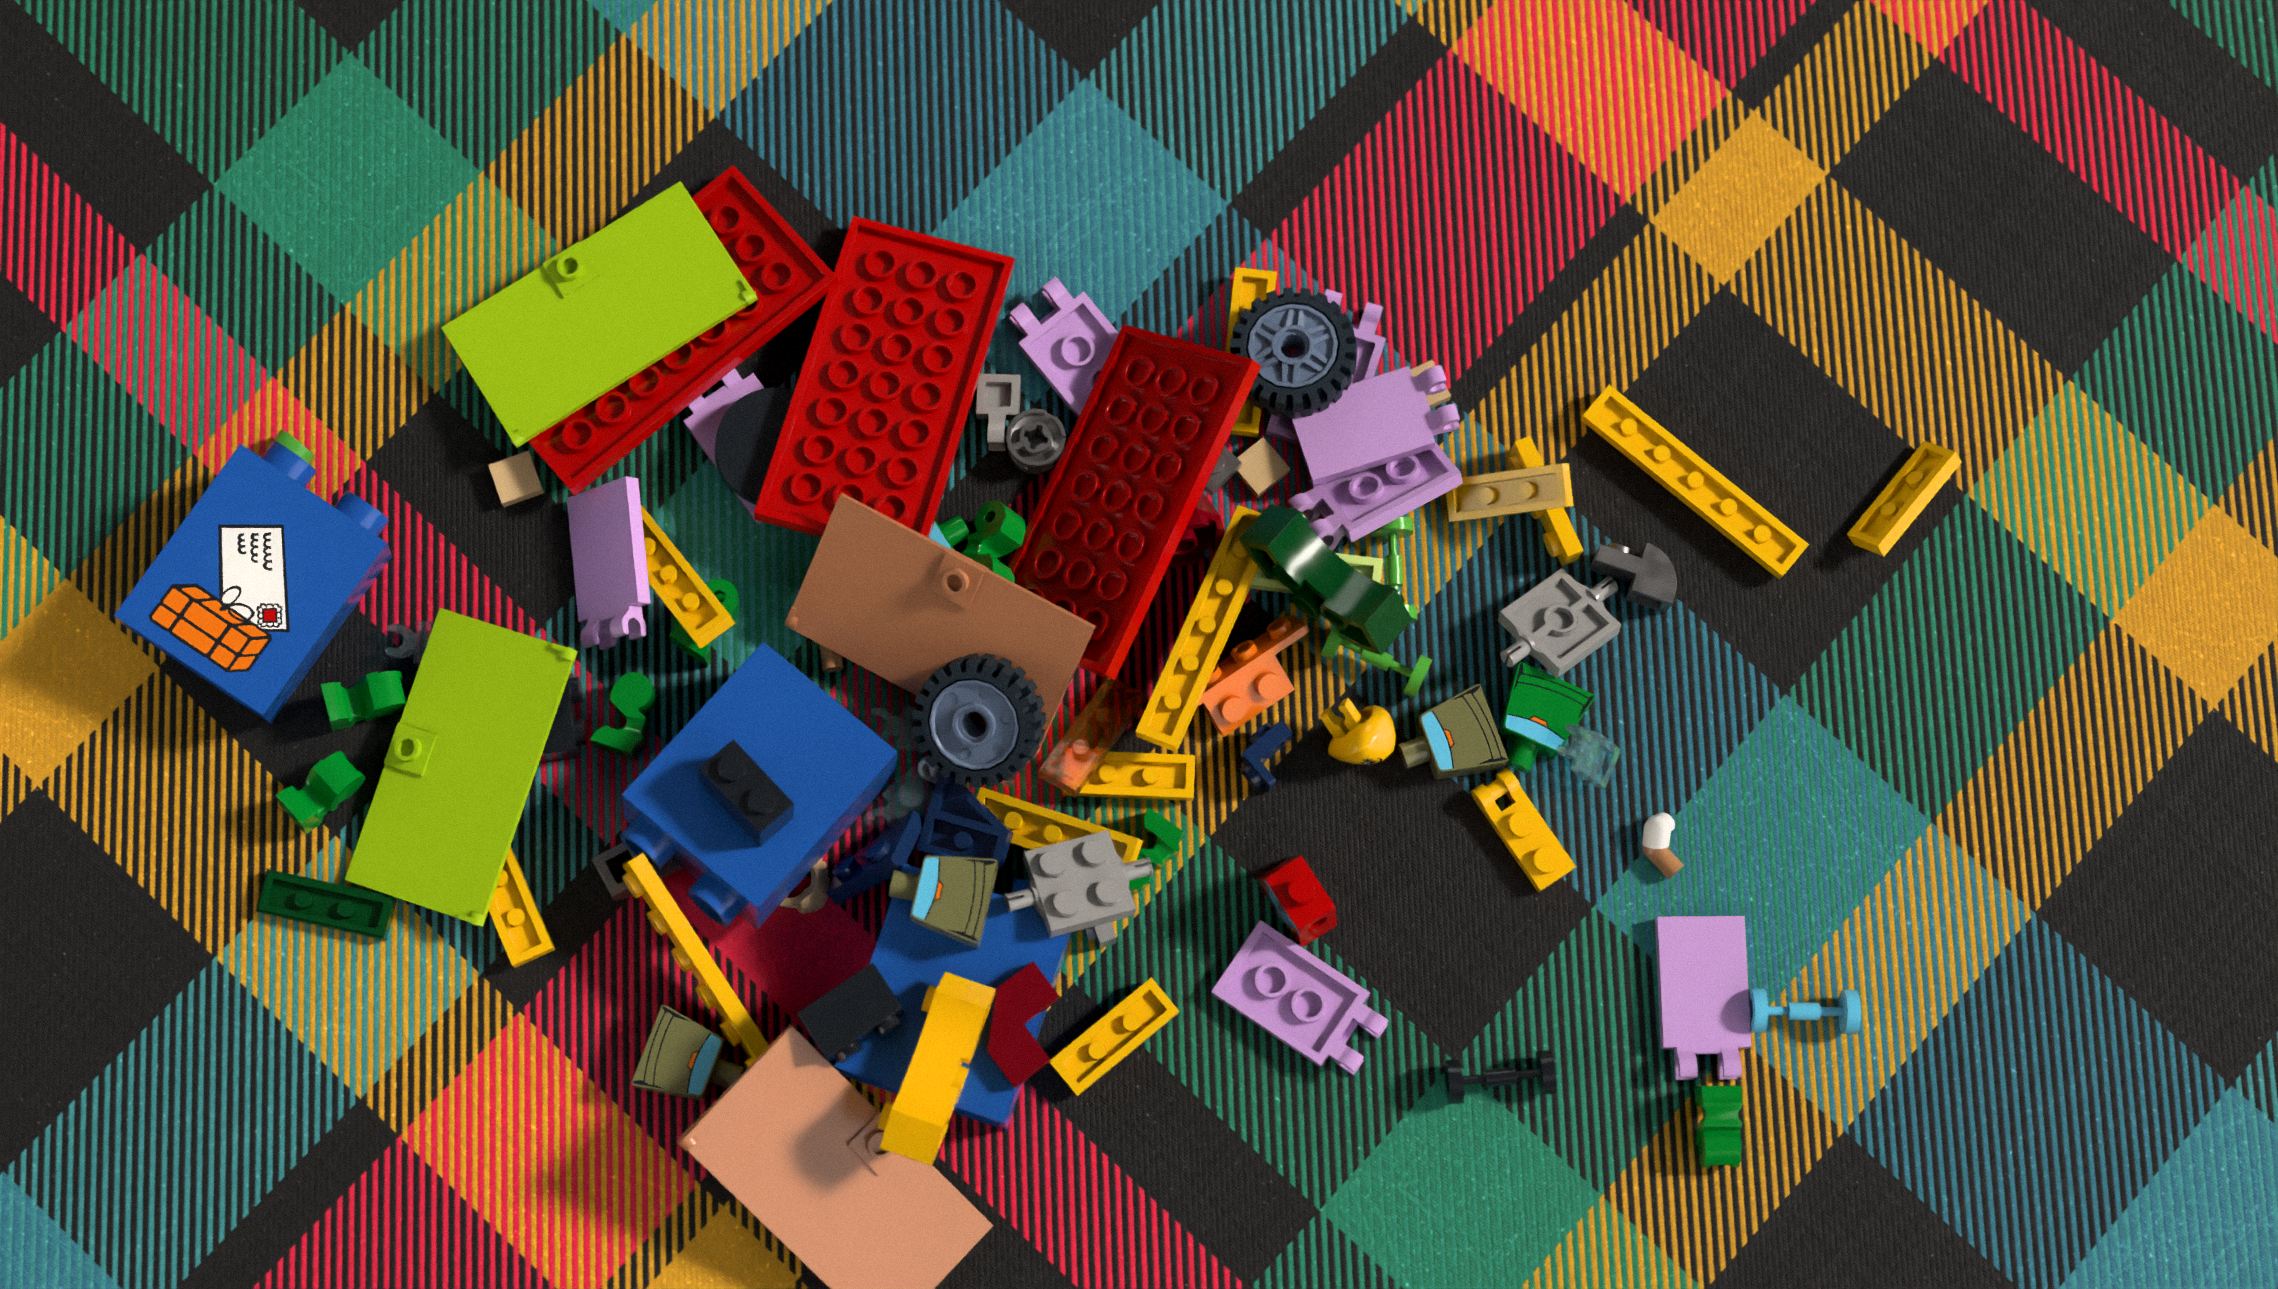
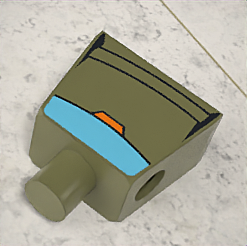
(1456, 738)
(949, 895)
(684, 1059)

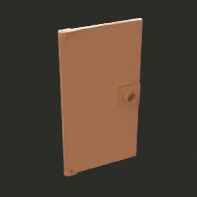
(916, 605)
(811, 1169)

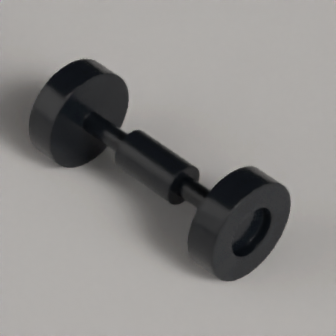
(1544, 1073)

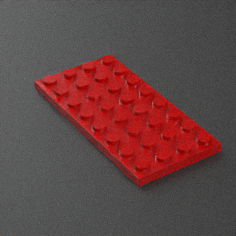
(786, 282)
(886, 379)
(1130, 484)

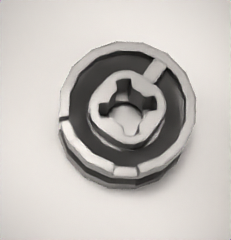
(1035, 441)

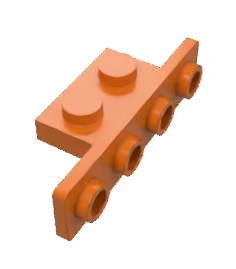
(1251, 677)

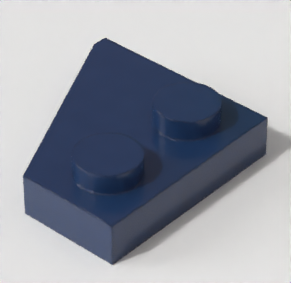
(962, 825)
(876, 860)

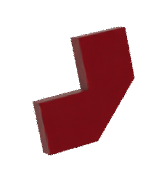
(1015, 1005)

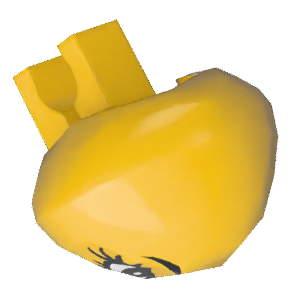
(1363, 735)

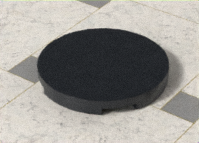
(749, 438)

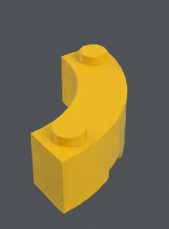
(935, 1076)

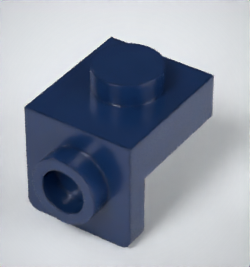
(1265, 744)

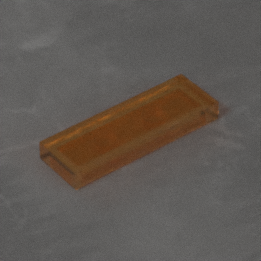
(1092, 736)

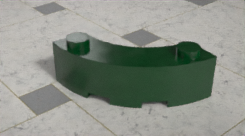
(1322, 582)

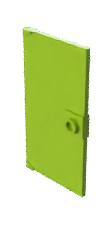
(599, 313)
(461, 766)

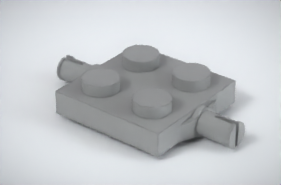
(1559, 622)
(1078, 884)

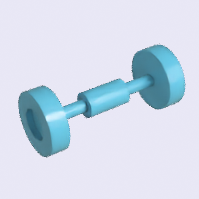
(1848, 1011)

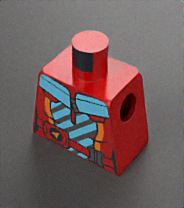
(1299, 899)

